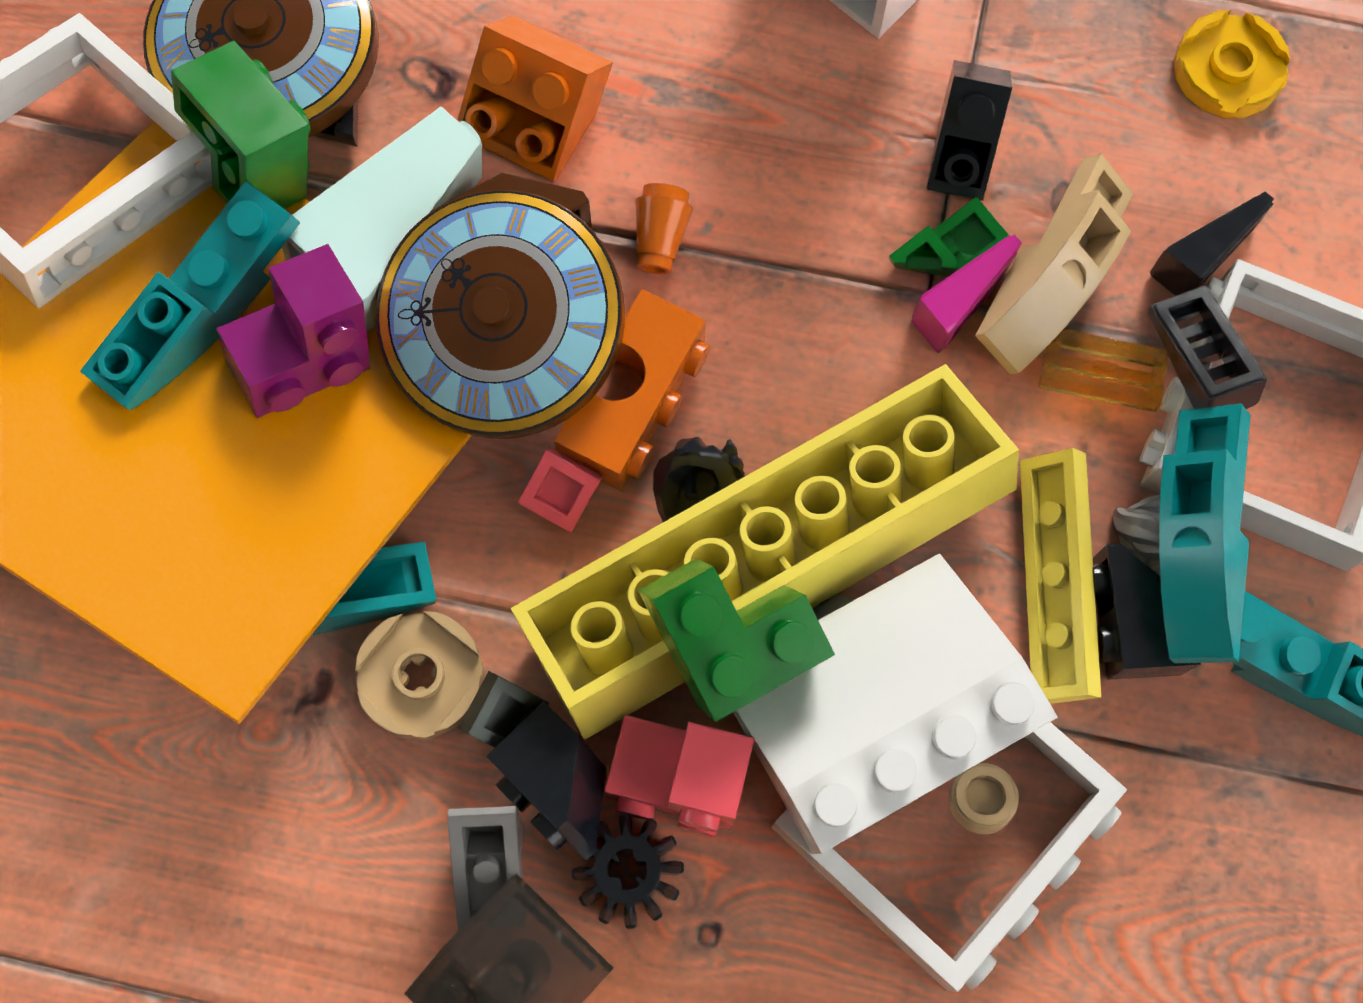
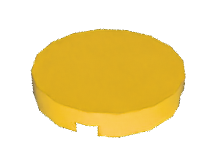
(1231, 64)

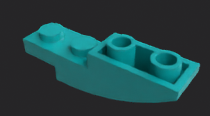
(179, 315)
(1201, 537)
(1301, 665)

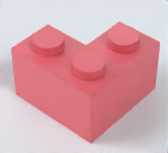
(679, 773)

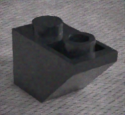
(969, 129)
(1131, 617)
(555, 773)

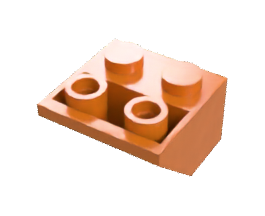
(532, 94)

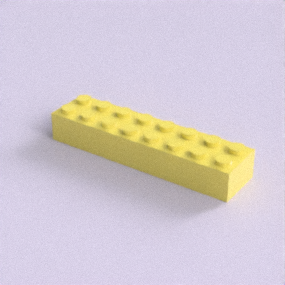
(798, 522)

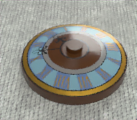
(312, 48)
(500, 314)

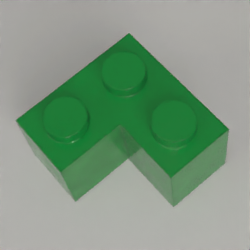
(244, 124)
(732, 653)

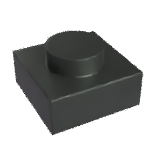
(498, 709)

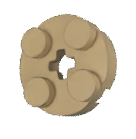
(415, 639)

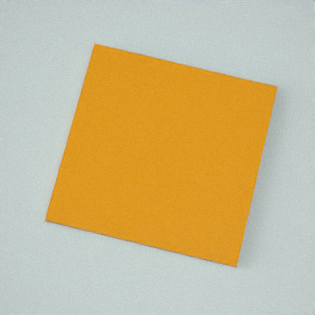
(189, 518)

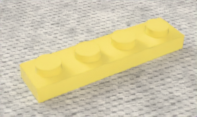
(1060, 576)

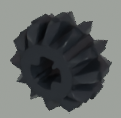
(644, 855)

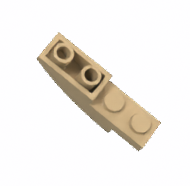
(1062, 270)

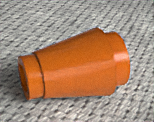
(660, 226)

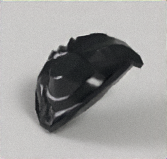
(693, 474)

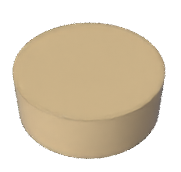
(983, 798)

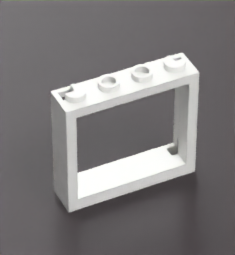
(126, 208)
(1314, 316)
(1016, 909)

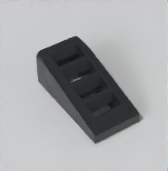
(1197, 256)
(1231, 383)

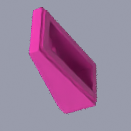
(954, 300)

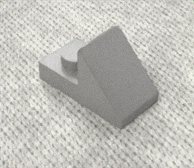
(483, 854)

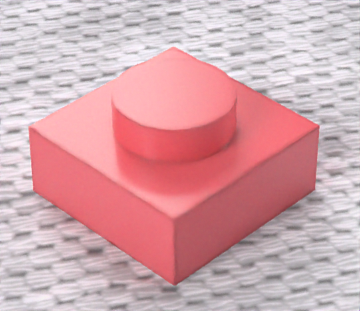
(560, 489)

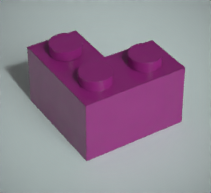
(303, 340)

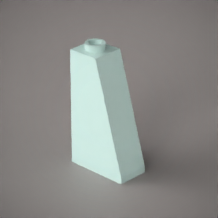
(386, 197)

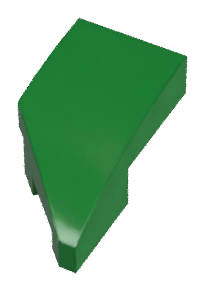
(951, 243)

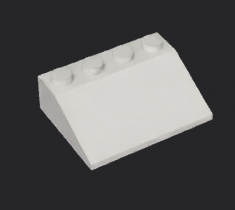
(898, 710)

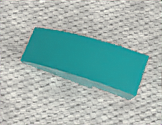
(389, 586)

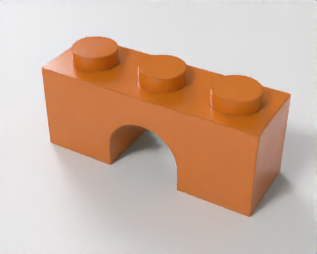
(662, 347)

